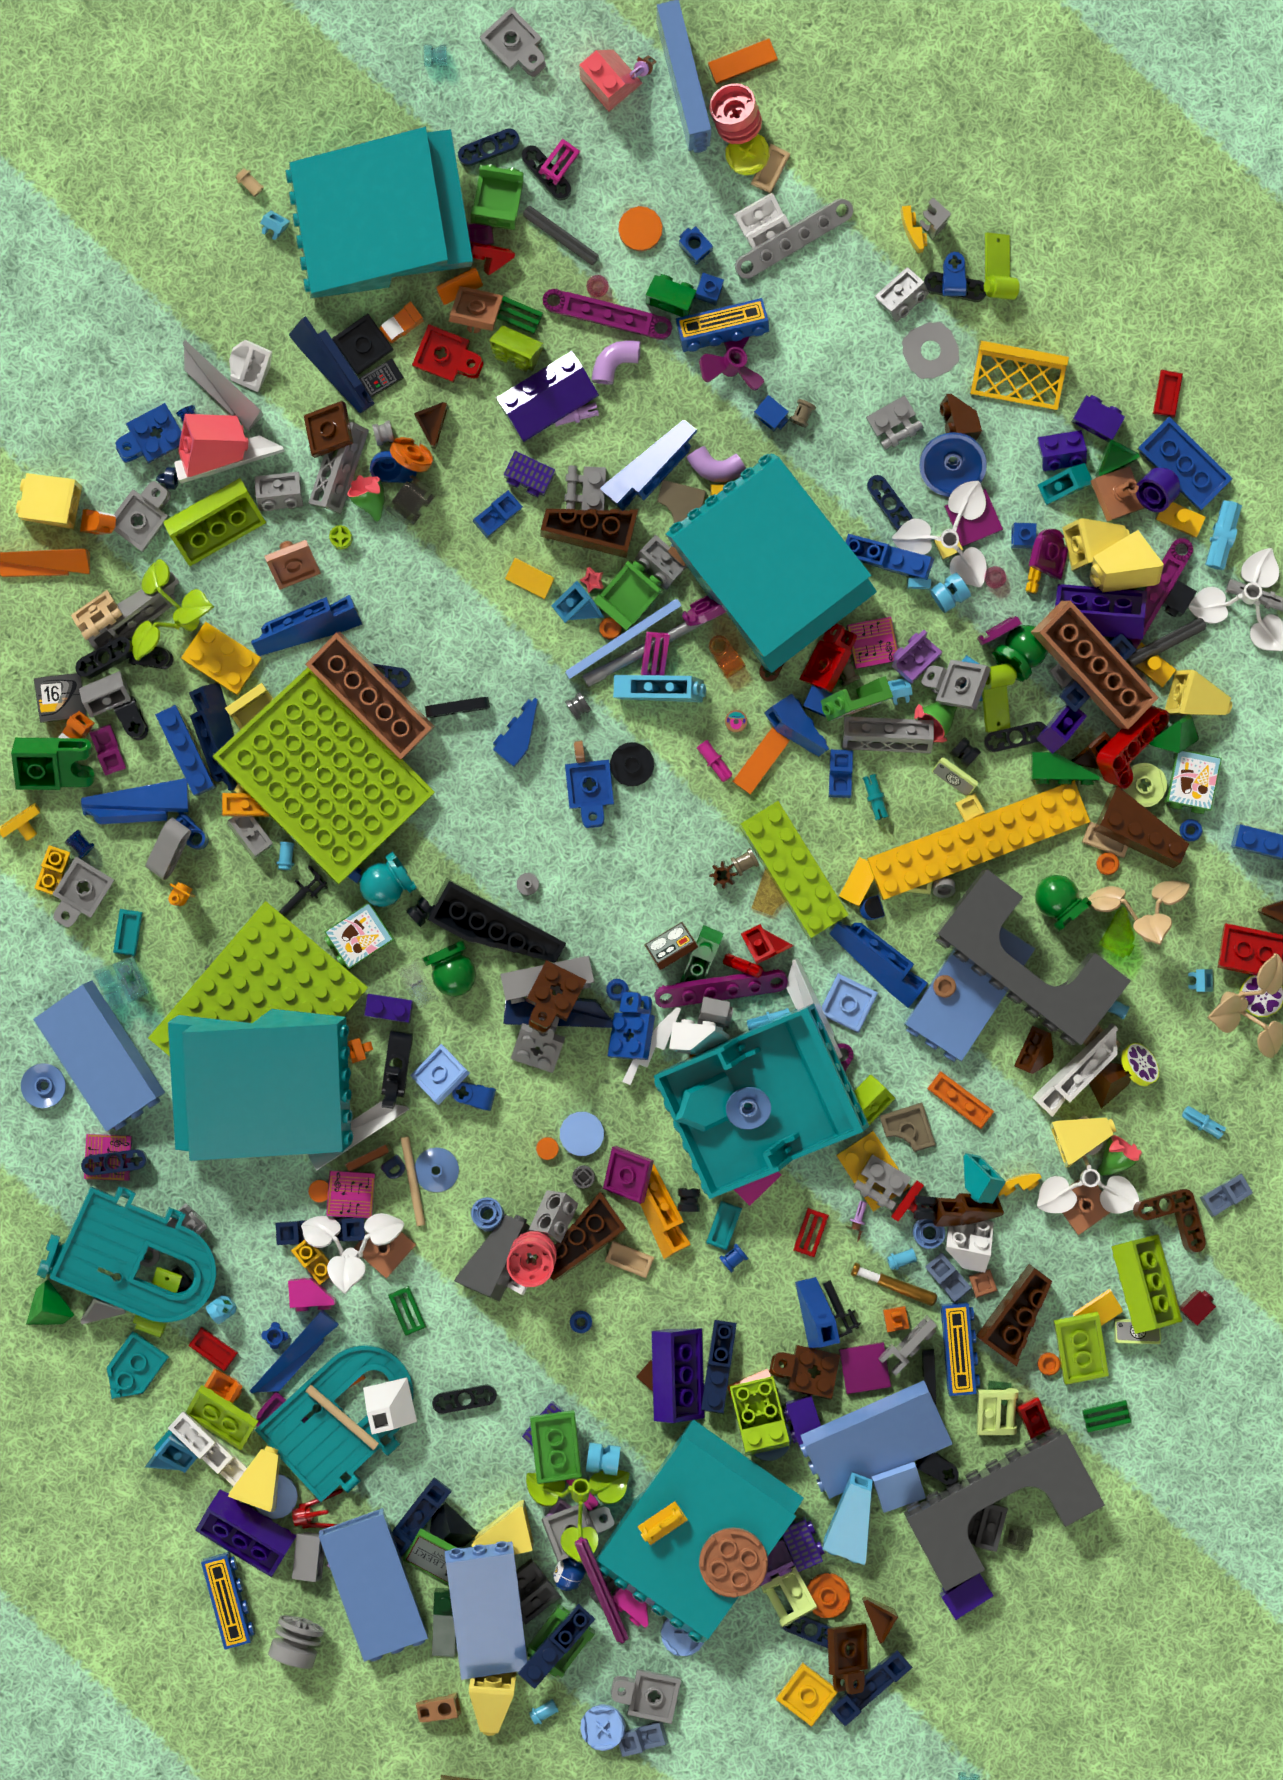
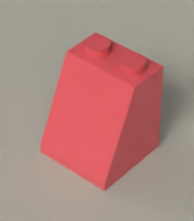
(608, 77)
(210, 442)

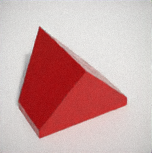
(763, 944)

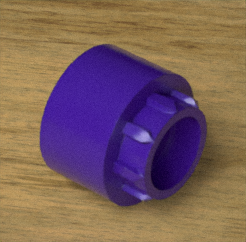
(1158, 489)

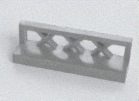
(342, 472)
(888, 732)

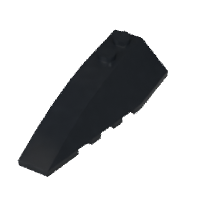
(489, 924)

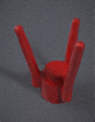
(305, 1515)

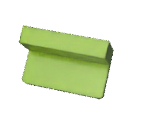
(873, 1098)

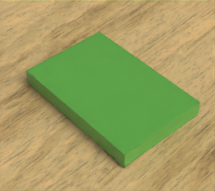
(555, 1447)

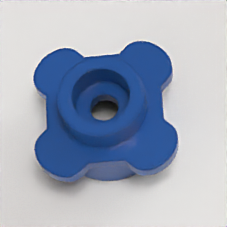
(268, 1335)

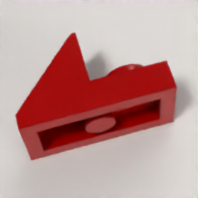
(495, 256)
(1033, 1417)

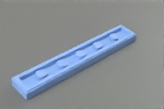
(623, 638)

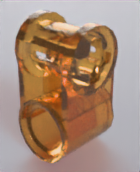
(728, 659)

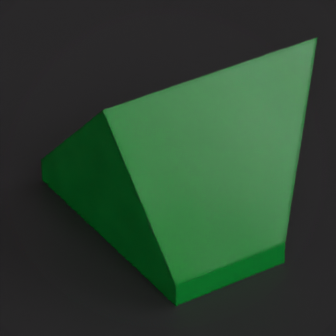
(1115, 457)
(1177, 736)
(48, 1307)

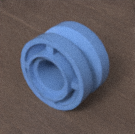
(482, 1205)
(928, 1243)

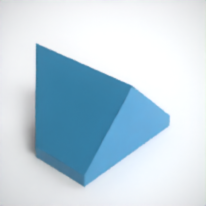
(576, 604)
(172, 1455)

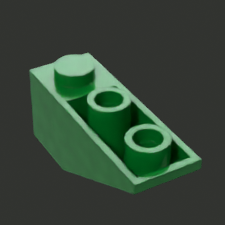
(1053, 766)
(703, 956)

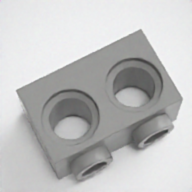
(554, 1215)

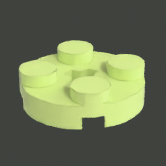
(1157, 786)

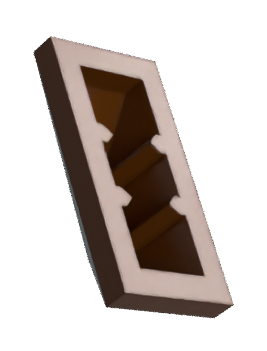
(1036, 1051)

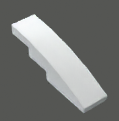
(659, 1039)
(208, 1448)

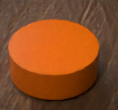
(610, 628)
(1107, 863)
(547, 1148)
(318, 1190)
(1048, 1363)

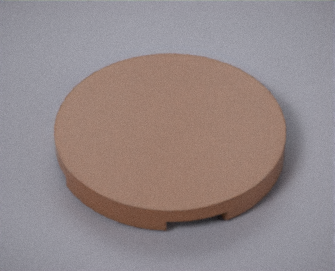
(733, 1562)

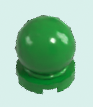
(1020, 651)
(1059, 899)
(452, 971)

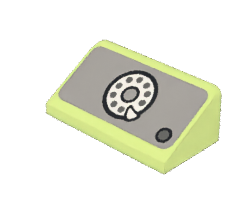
(955, 776)
(1125, 1333)

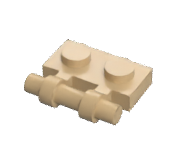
(94, 611)

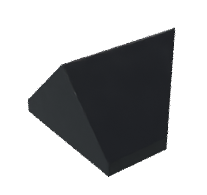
(451, 1527)

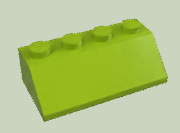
(214, 522)
(1146, 1284)

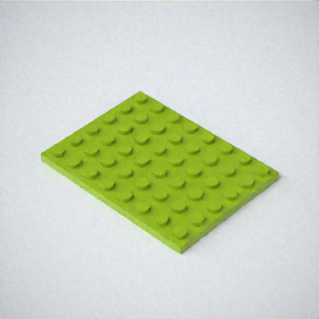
(323, 775)
(266, 969)

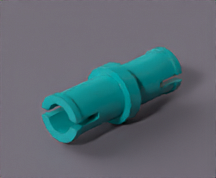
(875, 797)

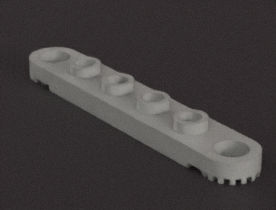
(793, 238)

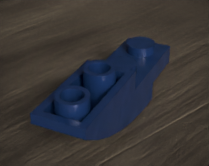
(718, 1366)
(556, 1645)

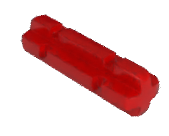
(742, 965)

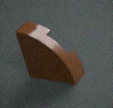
(646, 1375)

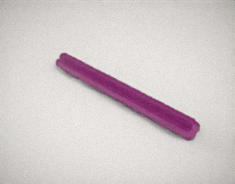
(601, 1590)

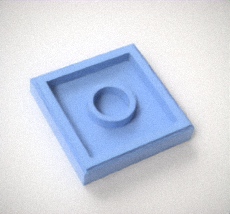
(848, 1002)
(440, 1074)
(898, 1487)

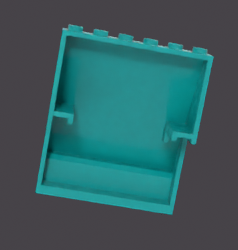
(379, 212)
(771, 561)
(260, 1085)
(806, 1090)
(715, 1492)

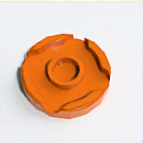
(640, 228)
(411, 455)
(829, 1594)

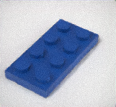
(1197, 472)

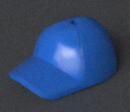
(389, 469)

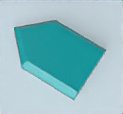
(705, 1103)
(134, 1366)

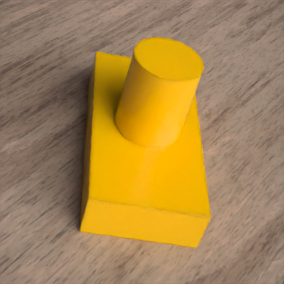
(1182, 519)
(1156, 669)
(21, 822)

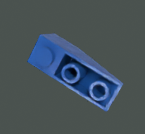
(793, 723)
(517, 739)
(816, 1314)

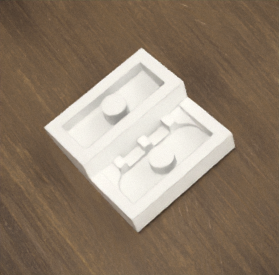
(761, 220)

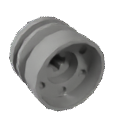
(297, 1638)

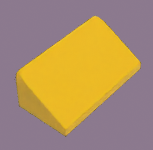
(529, 578)
(857, 883)
(1104, 1304)

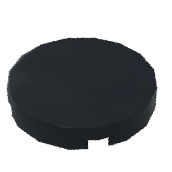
(635, 771)

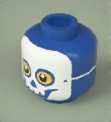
(569, 1574)

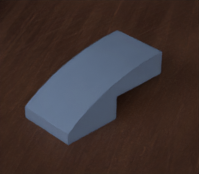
(1226, 1195)
(948, 1277)
(643, 1738)

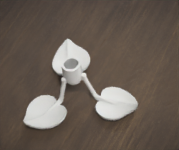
(915, 536)
(1261, 572)
(1058, 1197)
(349, 1268)

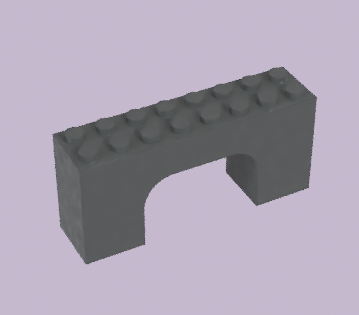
(974, 933)
(944, 1517)

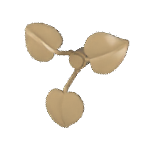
(1149, 927)
(1227, 1013)

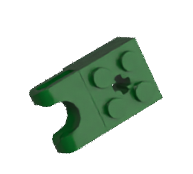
(51, 763)

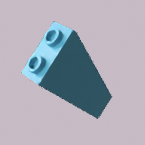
(659, 688)
(849, 1527)

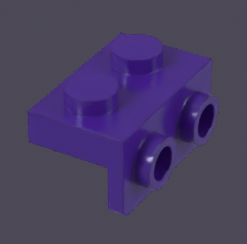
(1062, 450)

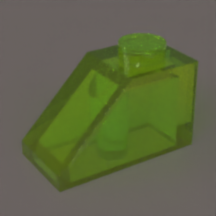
(1119, 935)

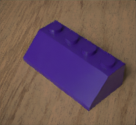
(547, 396)
(1108, 612)
(677, 1374)
(245, 1533)

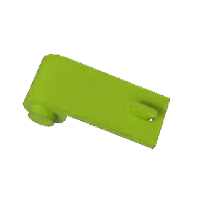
(997, 268)
(996, 697)
(168, 1281)

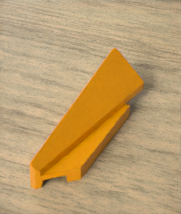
(663, 1217)

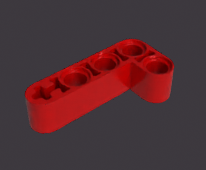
(1127, 744)

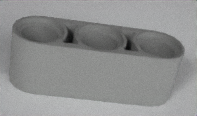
(168, 848)

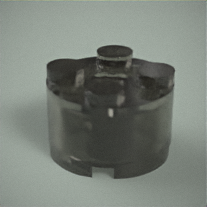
(410, 500)

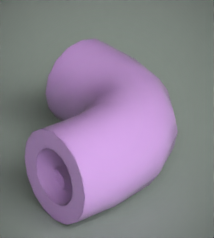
(611, 357)
(713, 469)

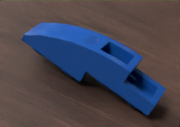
(890, 558)

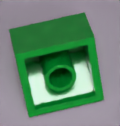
(670, 295)

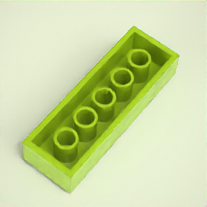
(793, 869)

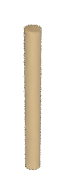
(412, 1179)
(342, 1417)

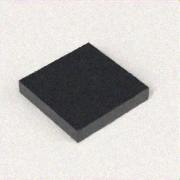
(362, 344)

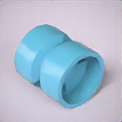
(943, 596)
(603, 1458)

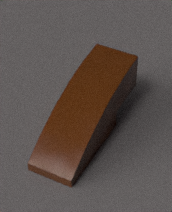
(964, 1211)

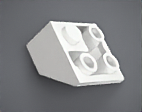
(696, 1038)
(971, 1244)
(389, 1405)

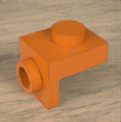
(224, 1385)

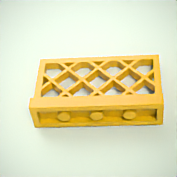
(1020, 355)

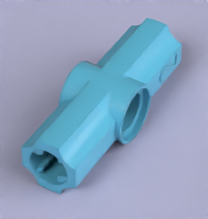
(1224, 535)

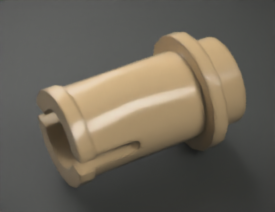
(249, 182)

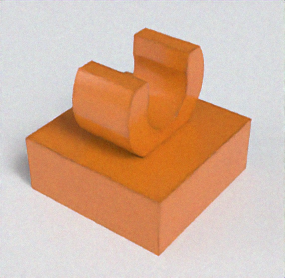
(358, 1050)
(896, 1319)

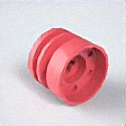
(735, 113)
(531, 1271)

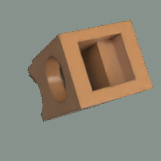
(439, 1708)

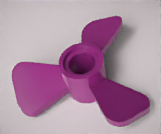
(714, 365)

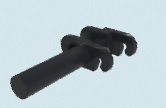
(300, 895)
(835, 1301)

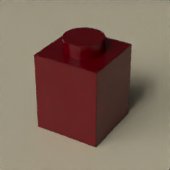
(1197, 1306)

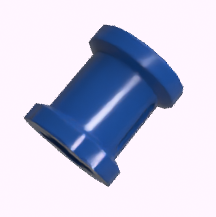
(733, 1258)

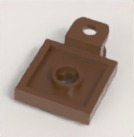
(548, 1005)
(797, 1367)
(848, 1664)

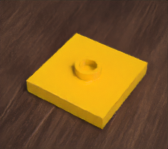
(806, 1694)

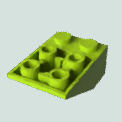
(516, 347)
(759, 1416)

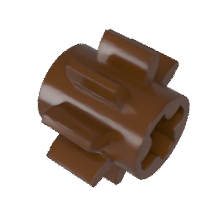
(717, 874)

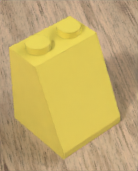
(49, 500)
(1126, 565)
(509, 1527)

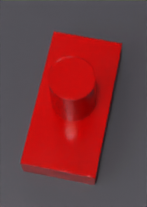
(908, 1201)

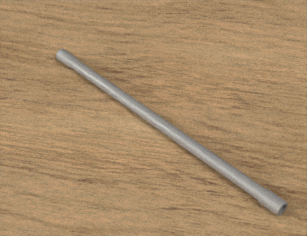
(603, 671)

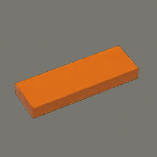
(742, 61)
(761, 761)
(960, 1100)

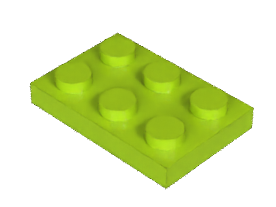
(1081, 1348)
(221, 1417)

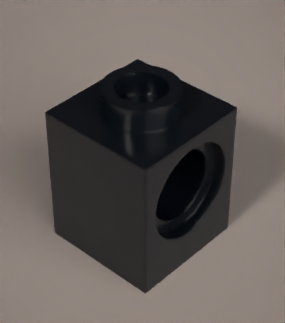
(1178, 599)

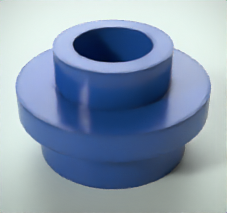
(1197, 827)
(609, 989)
(573, 1322)

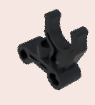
(395, 1078)

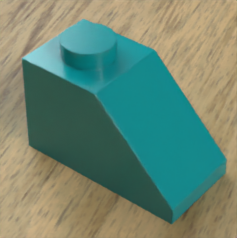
(1065, 483)
(981, 1179)

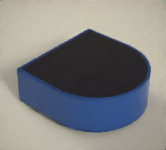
(871, 908)

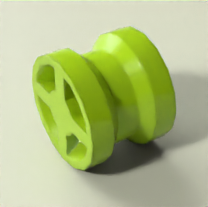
(339, 534)

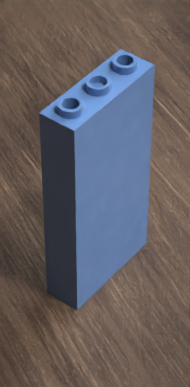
(683, 76)
(958, 1019)
(99, 1056)
(875, 1438)
(373, 1585)
(486, 1609)

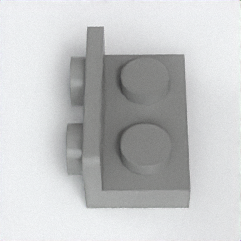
(902, 294)
(278, 491)
(659, 562)

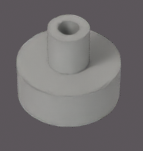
(533, 886)
(944, 887)

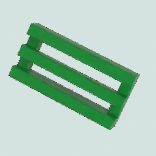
(523, 307)
(400, 1293)
(1125, 1412)

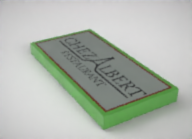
(429, 1555)

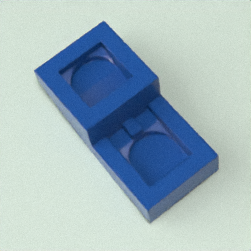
(497, 514)
(840, 773)

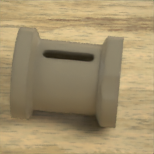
(802, 413)
(848, 674)
(745, 862)

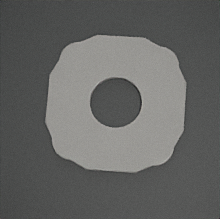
(930, 332)

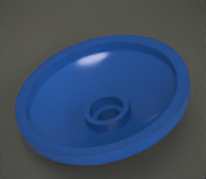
(942, 474)

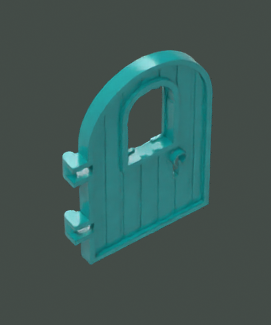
(117, 1241)
(322, 1445)

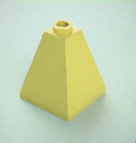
(1088, 538)
(1196, 695)
(1080, 1136)
(259, 1481)
(491, 1700)

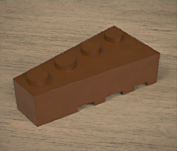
(591, 528)
(1139, 829)
(590, 1233)
(1015, 1315)

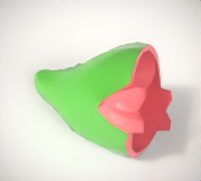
(368, 495)
(941, 714)
(1118, 1156)

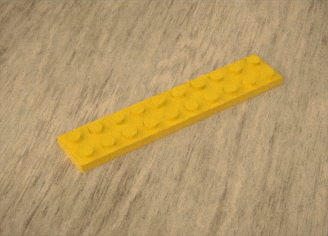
(978, 840)

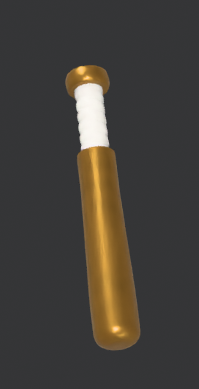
(909, 1290)

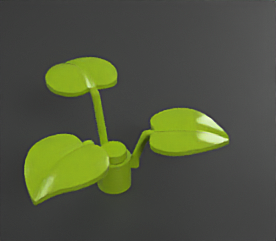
(193, 607)
(608, 1488)

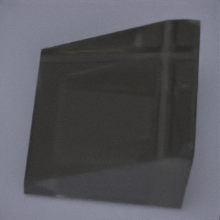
(1017, 1537)

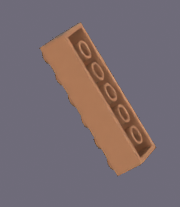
(1094, 664)
(370, 695)

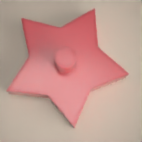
(592, 580)

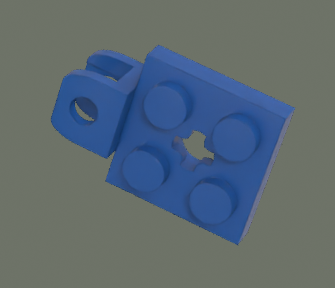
(143, 443)
(589, 801)
(635, 1021)

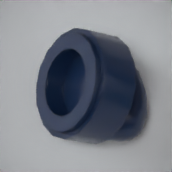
(169, 478)
(391, 1163)

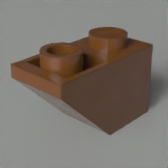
(960, 417)

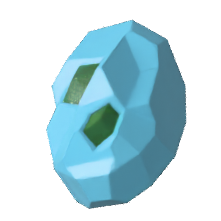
(221, 1309)

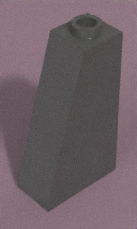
(488, 1266)

